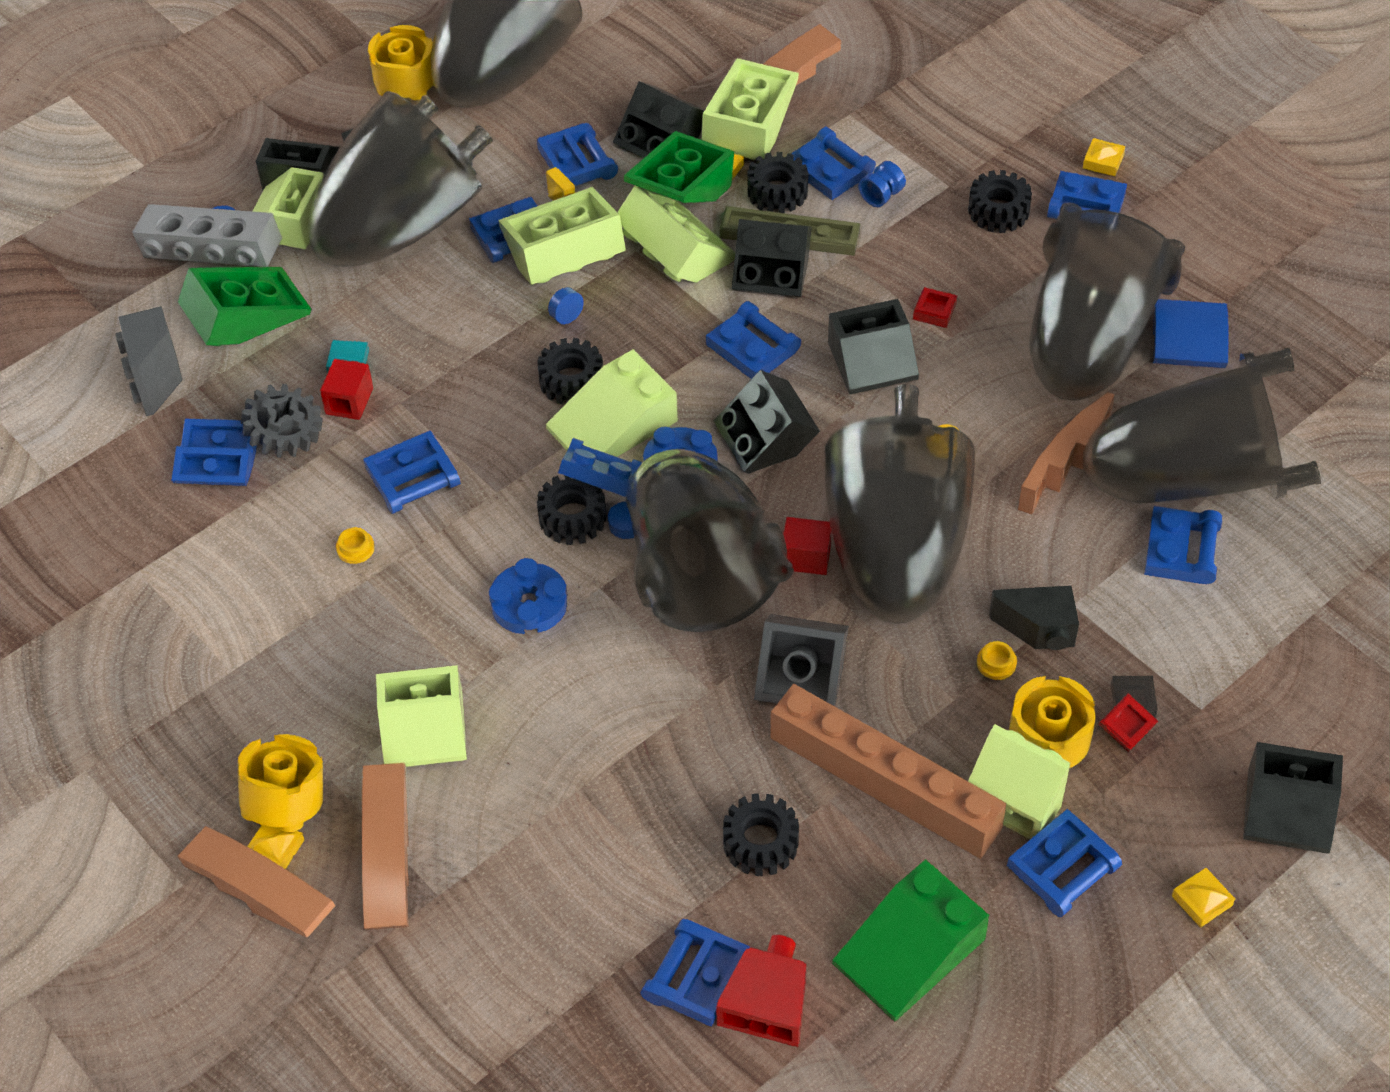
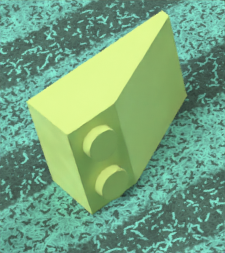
(749, 108)
(616, 407)

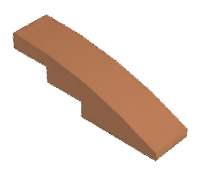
(806, 52)
(1063, 453)
(385, 846)
(256, 881)

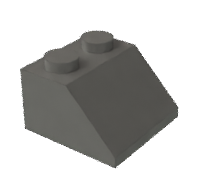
(801, 654)

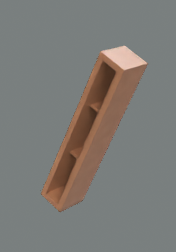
(888, 771)

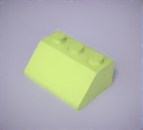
(563, 235)
(673, 236)

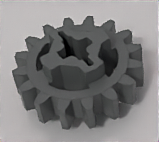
(281, 420)

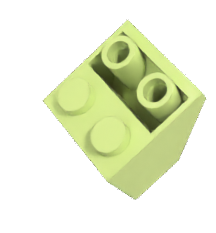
(290, 203)
(421, 716)
(1023, 777)

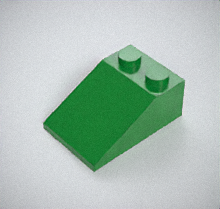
(685, 169)
(240, 302)
(912, 940)

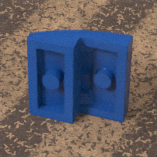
(1190, 333)
(213, 453)

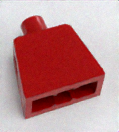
(766, 993)

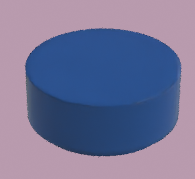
(565, 305)
(620, 521)

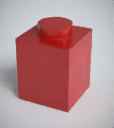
(346, 389)
(808, 544)

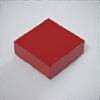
(935, 307)
(1128, 722)

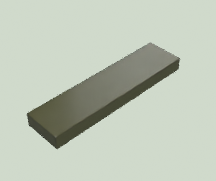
(826, 234)

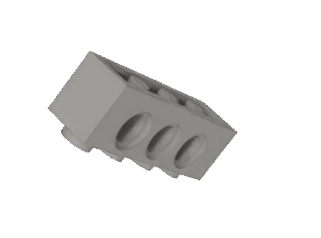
(207, 235)

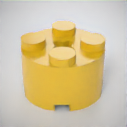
(401, 61)
(1055, 716)
(280, 782)

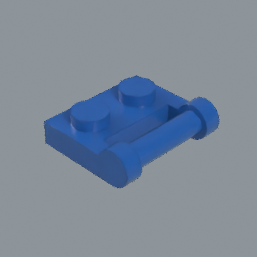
(562, 152)
(826, 172)
(1087, 193)
(488, 231)
(746, 349)
(406, 463)
(597, 468)
(1170, 541)
(1055, 851)
(705, 978)

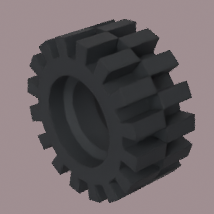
(777, 169)
(999, 214)
(567, 356)
(571, 525)
(760, 813)

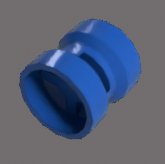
(879, 186)

